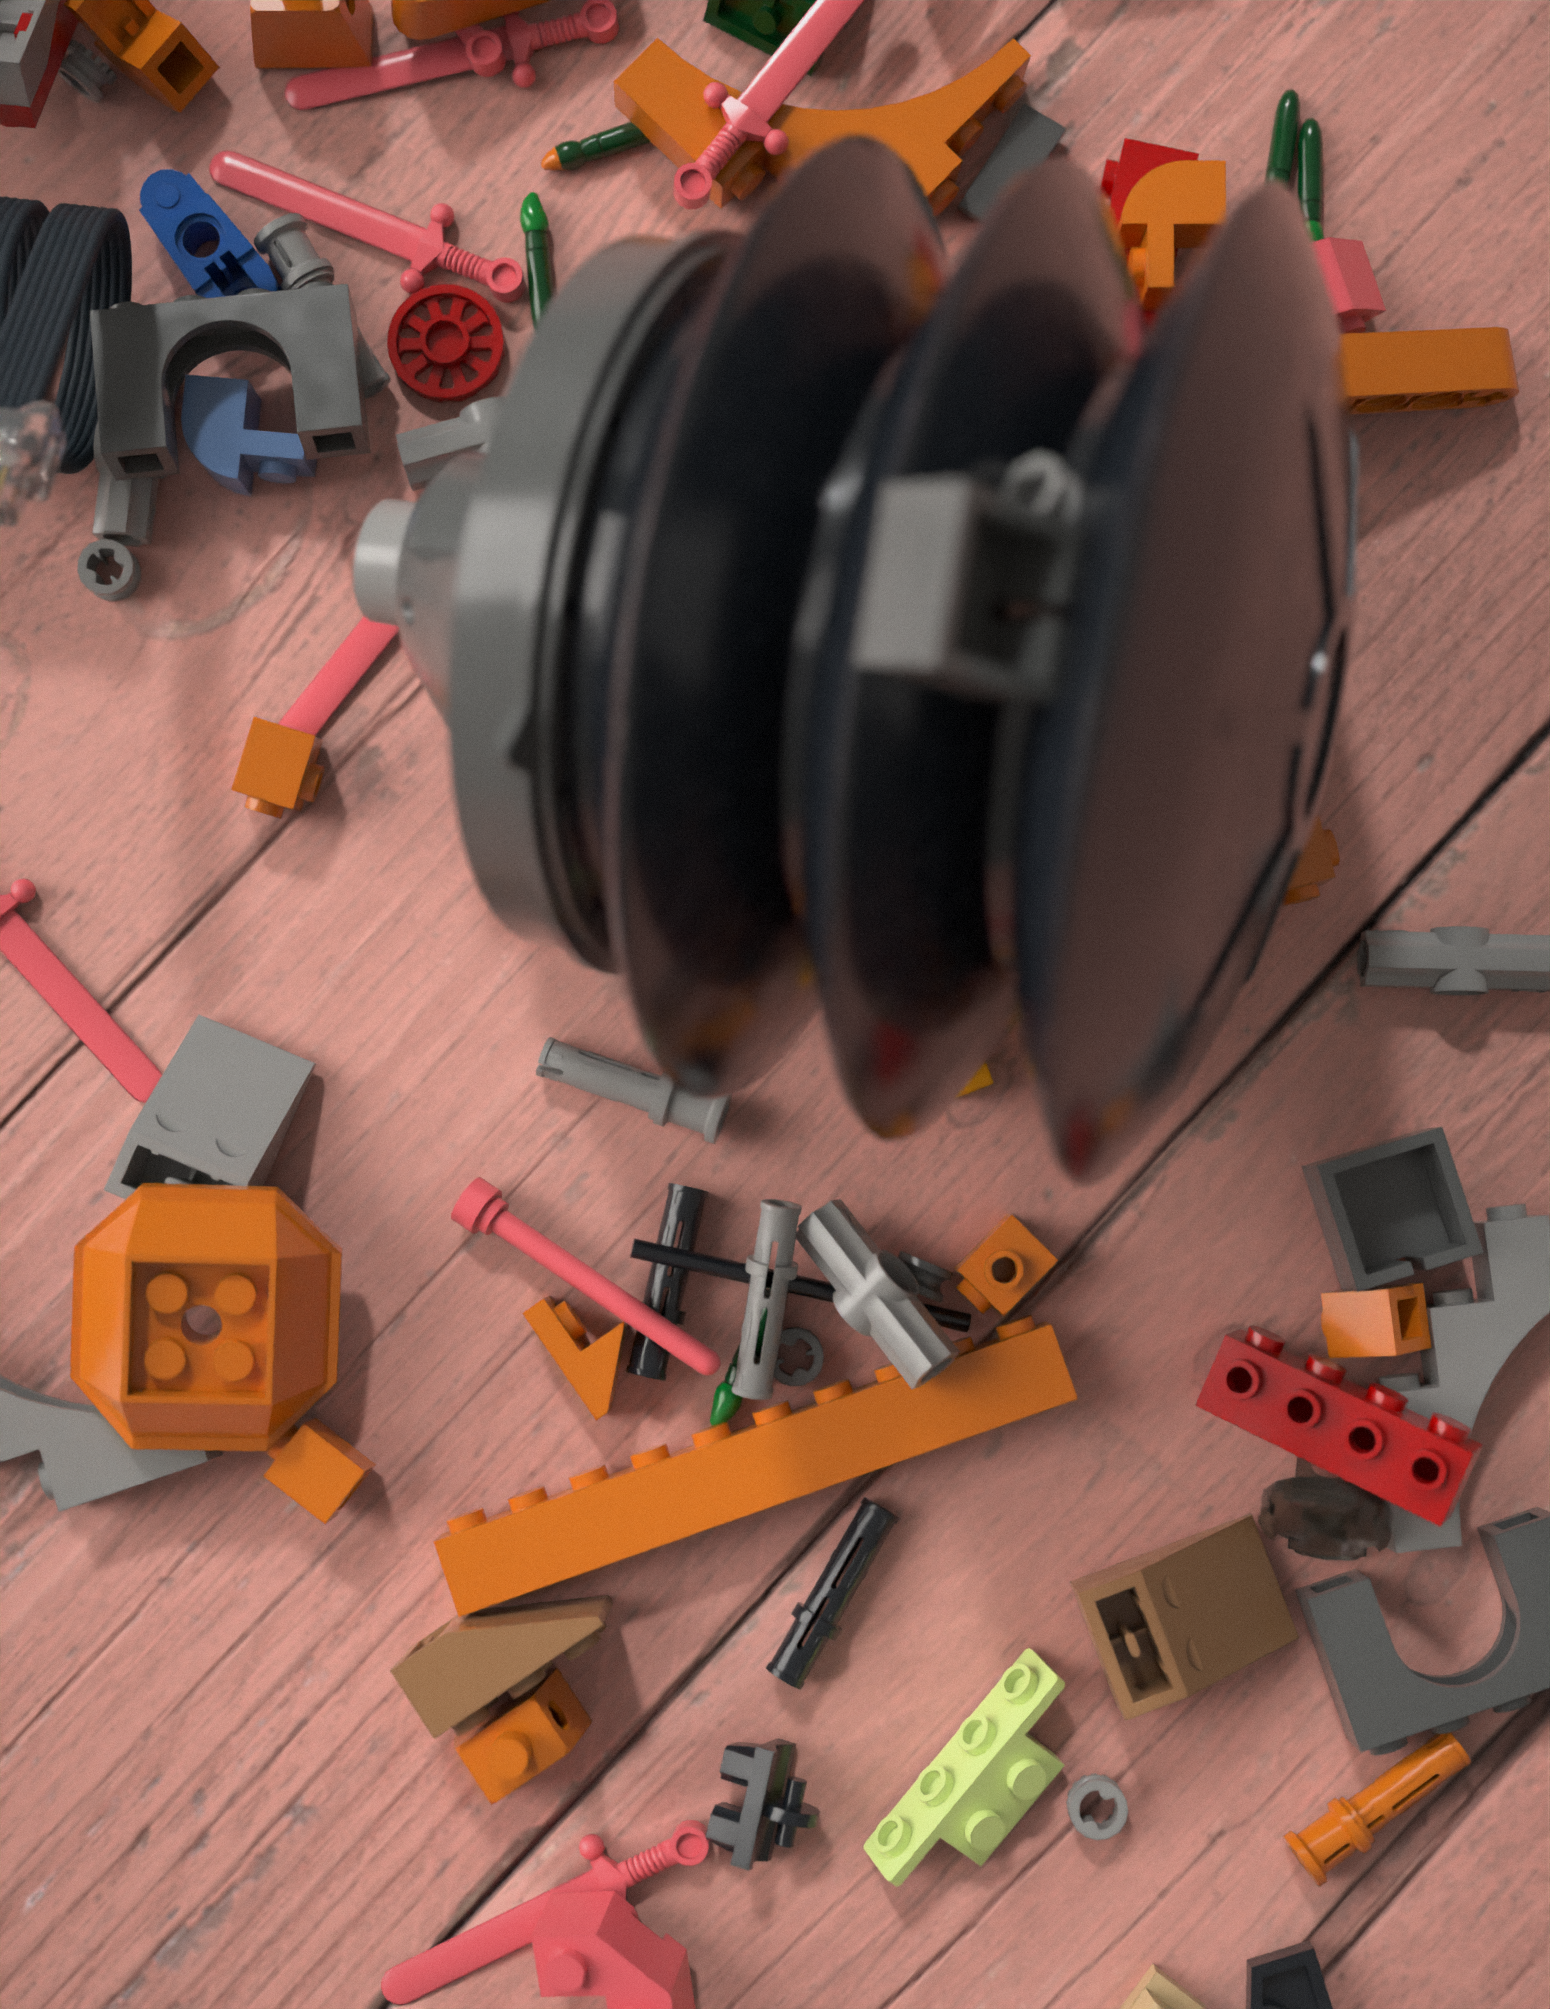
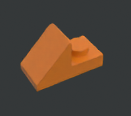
(589, 1370)

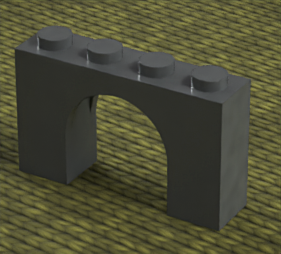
(150, 348)
(1385, 1699)

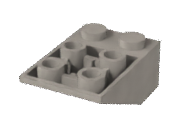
(213, 1113)

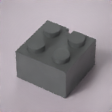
(938, 570)
(1392, 1205)

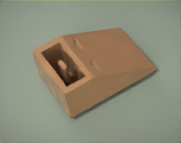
(1184, 1615)
(478, 1656)

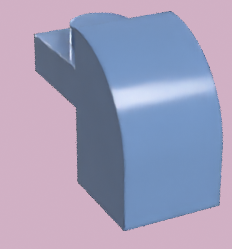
(224, 435)

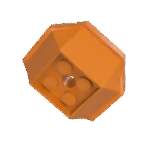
(219, 1248)

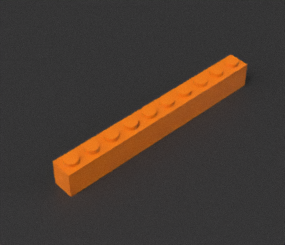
(750, 1467)

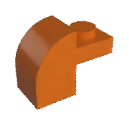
(147, 47)
(1169, 210)

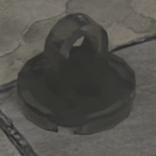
(1325, 1515)

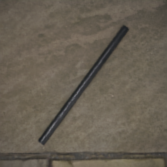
(736, 1271)

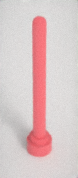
(484, 1211)

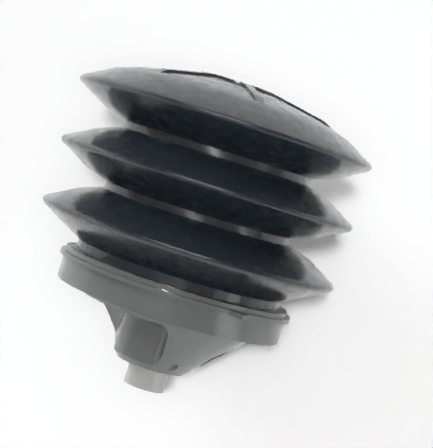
(665, 602)

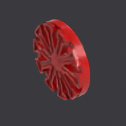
(446, 343)

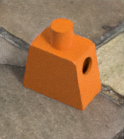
(312, 33)
(523, 1737)

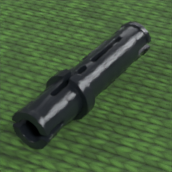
(682, 1205)
(792, 1659)

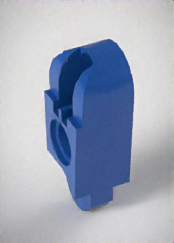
(188, 217)

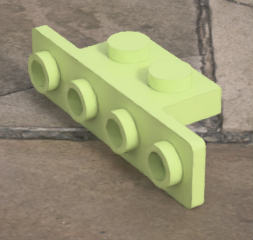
(978, 1779)

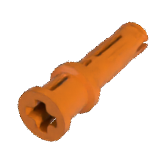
(1354, 1821)

